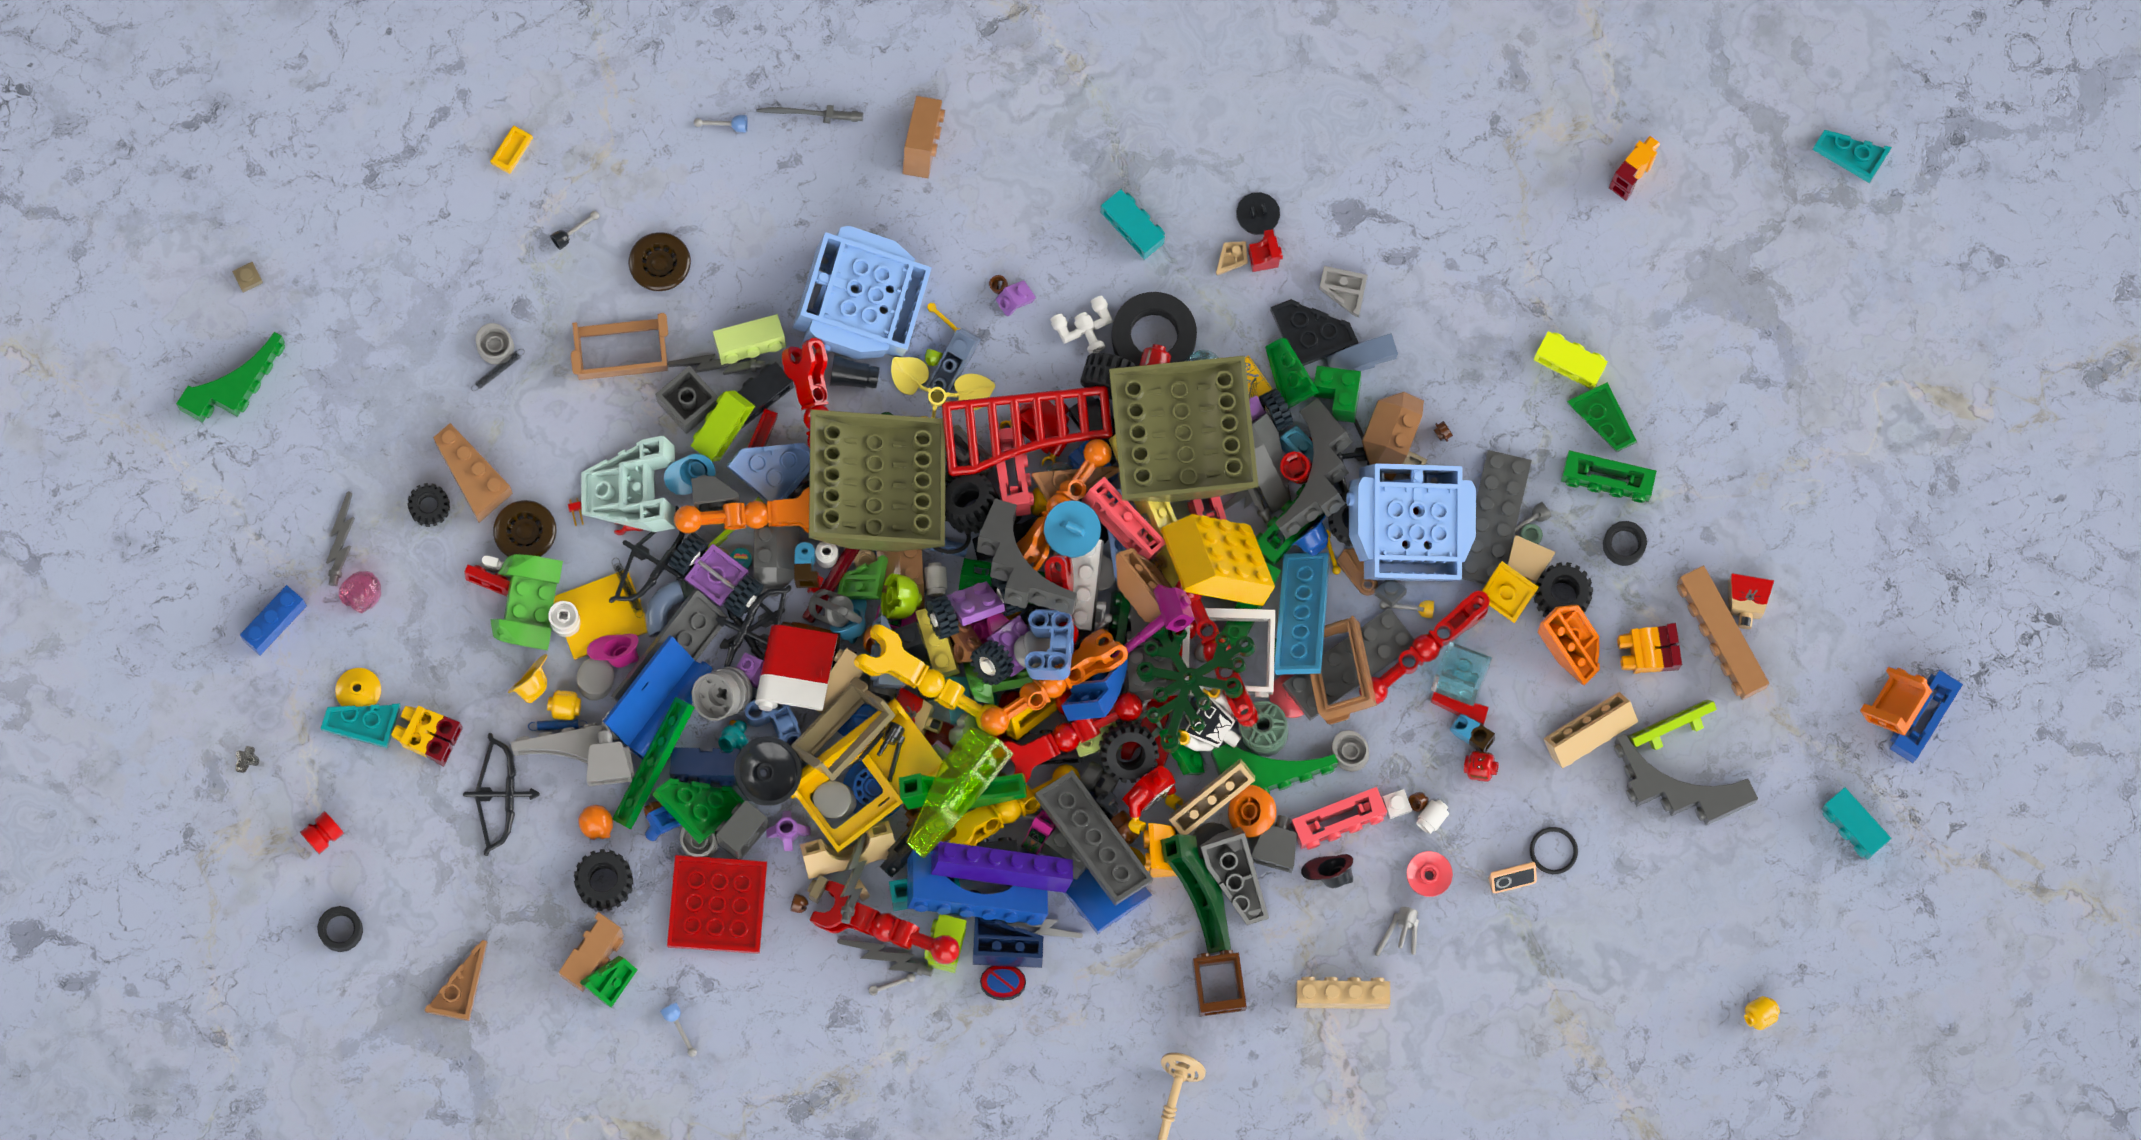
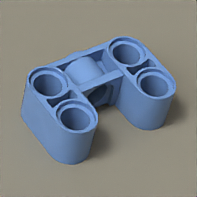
(1060, 645)
(781, 719)

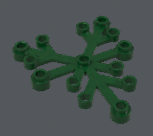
(1180, 704)

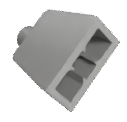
(607, 762)

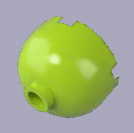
(900, 598)

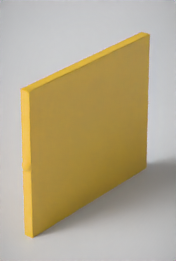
(600, 616)

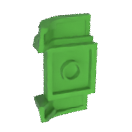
(528, 601)
(984, 692)

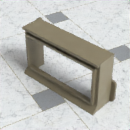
(832, 719)

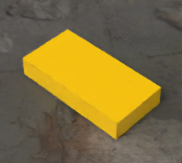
(511, 149)

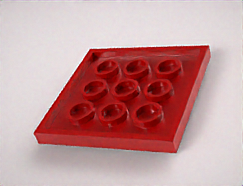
(717, 904)

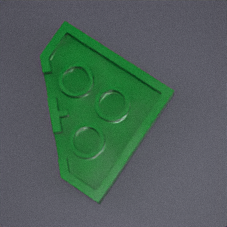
(697, 805)

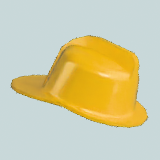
(532, 683)

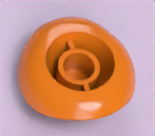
(1252, 811)

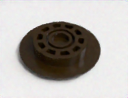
(659, 262)
(524, 531)

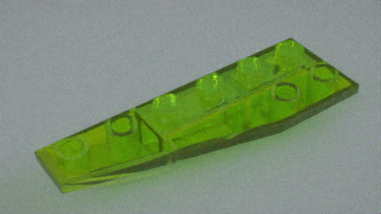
(957, 786)

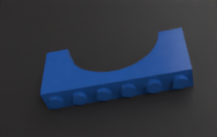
(943, 896)

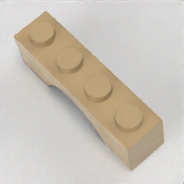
(824, 859)

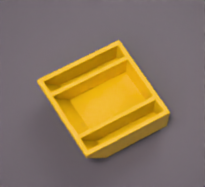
(1218, 559)

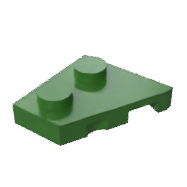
(865, 581)

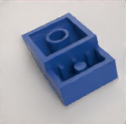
(1095, 695)

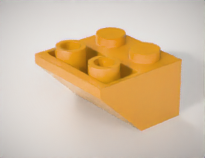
(1154, 858)

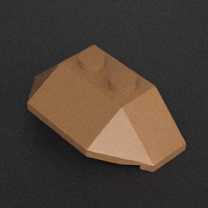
(1392, 429)
(908, 564)
(1137, 582)

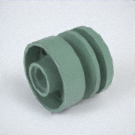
(1270, 740)

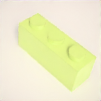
(749, 339)

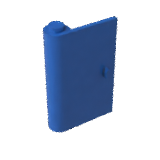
(649, 697)

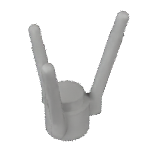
(1406, 920)

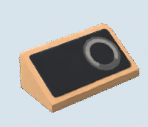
(1513, 877)

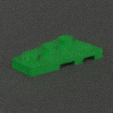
(1289, 373)
(1604, 416)

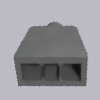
(1276, 846)

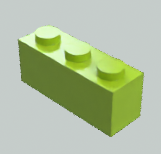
(722, 425)

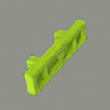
(1690, 715)

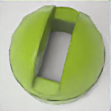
(933, 357)

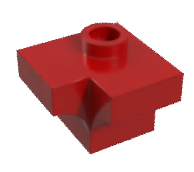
(1265, 253)

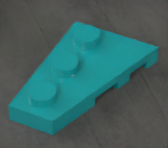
(1853, 155)
(363, 723)

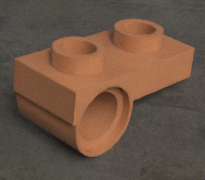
(965, 643)

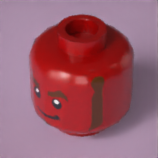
(1155, 355)
(1480, 766)

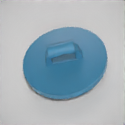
(1072, 529)

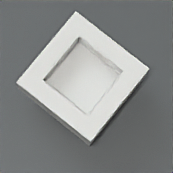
(1396, 804)

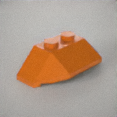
(1572, 641)

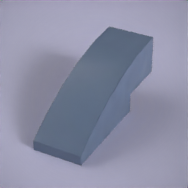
(1365, 354)

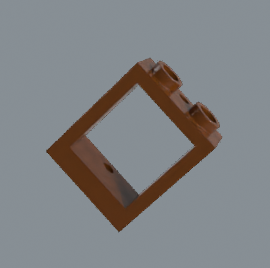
(1219, 1007)

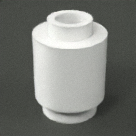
(826, 561)
(935, 579)
(1432, 816)

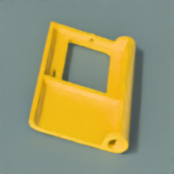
(914, 758)

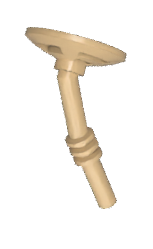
(1180, 1075)

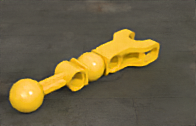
(913, 672)
(987, 820)

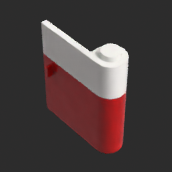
(796, 668)

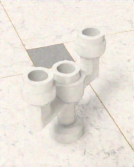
(1085, 325)

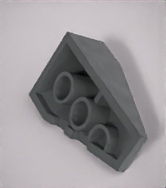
(1268, 456)
(1232, 867)

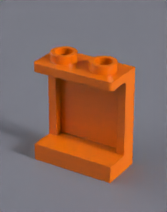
(1898, 701)

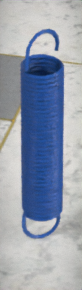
(556, 724)

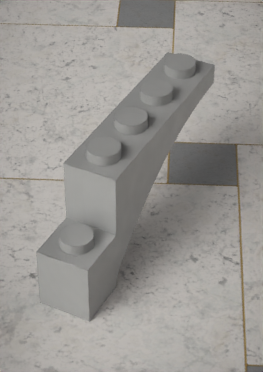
(568, 743)

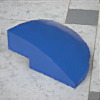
(1095, 904)

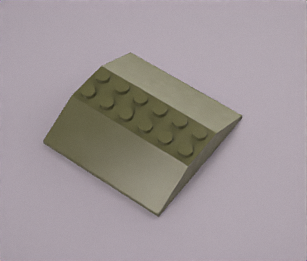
(1183, 430)
(877, 481)

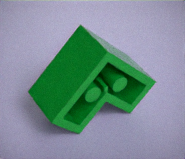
(1342, 387)

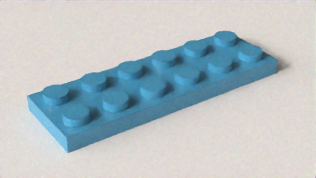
(1302, 614)

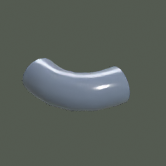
(660, 605)

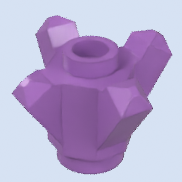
(787, 830)

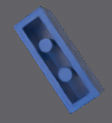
(273, 620)

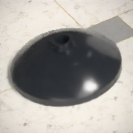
(781, 769)

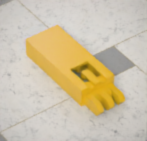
(1029, 719)

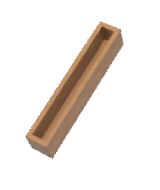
(1722, 632)

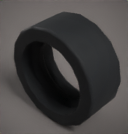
(1635, 530)
(340, 911)

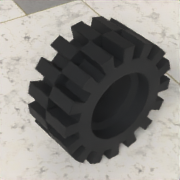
(422, 493)

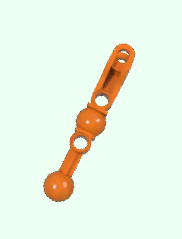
(754, 514)
(1033, 544)
(1085, 661)

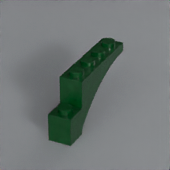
(1205, 893)

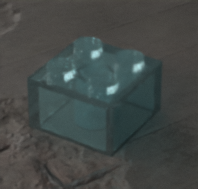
(1461, 673)

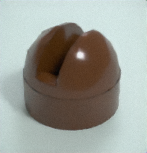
(995, 282)
(1418, 796)
(799, 903)

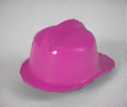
(616, 649)

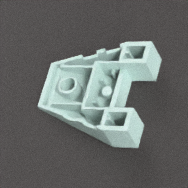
(625, 487)

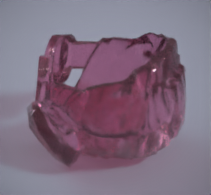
(360, 590)

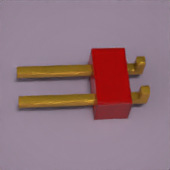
(576, 506)

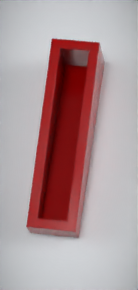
(763, 429)
(1476, 712)

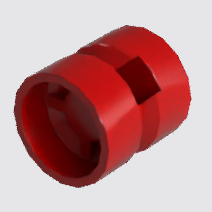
(1296, 467)
(321, 832)

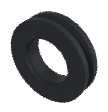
(1160, 305)

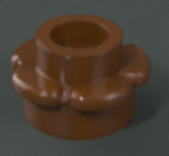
(1443, 431)

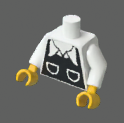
(1217, 728)

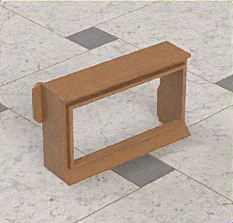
(618, 328)
(1341, 711)

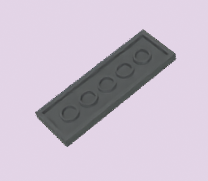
(1496, 514)
(691, 626)
(1383, 642)
(1093, 837)

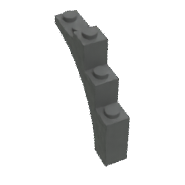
(1327, 469)
(1010, 566)
(1649, 783)

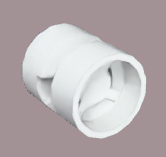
(564, 619)

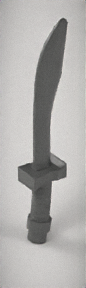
(828, 114)

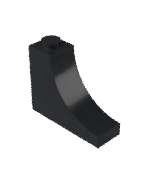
(914, 644)

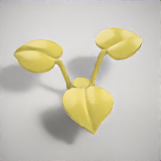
(911, 373)

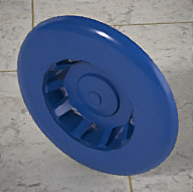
(869, 786)

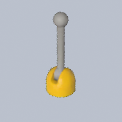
(1425, 608)

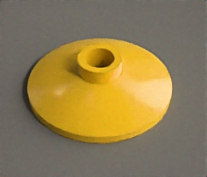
(369, 692)

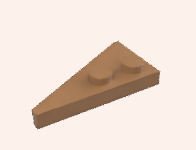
(1050, 481)
(458, 995)

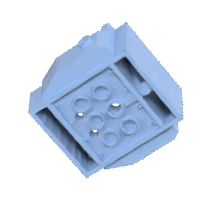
(852, 321)
(1384, 518)

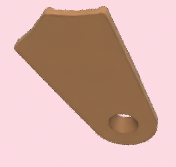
(1354, 570)

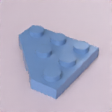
(772, 469)

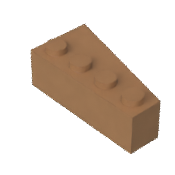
(474, 475)

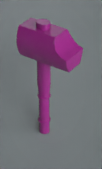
(1175, 615)

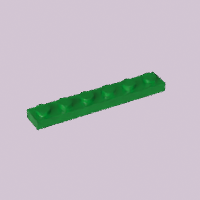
(653, 763)

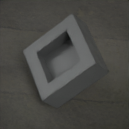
(1390, 592)

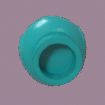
(733, 736)

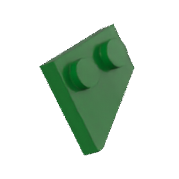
(1188, 760)
(610, 980)

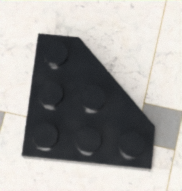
(1311, 331)

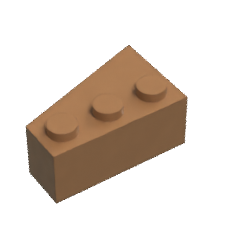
(922, 136)
(592, 951)

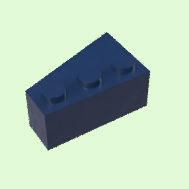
(703, 766)
(1005, 946)

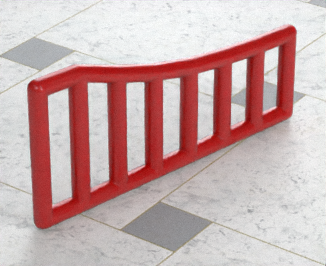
(1019, 447)

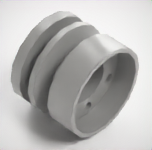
(721, 693)

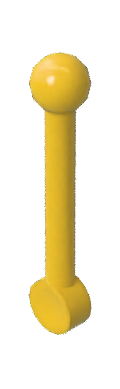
(932, 308)
(1336, 569)

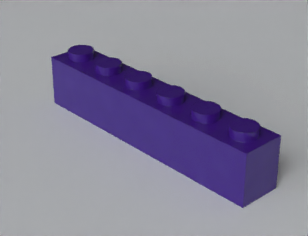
(1002, 867)

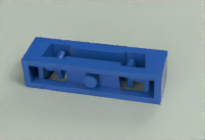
(1943, 685)

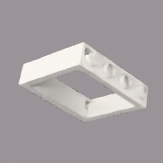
(1254, 615)

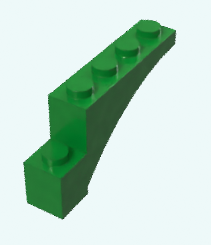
(233, 389)
(1271, 772)
(1002, 789)

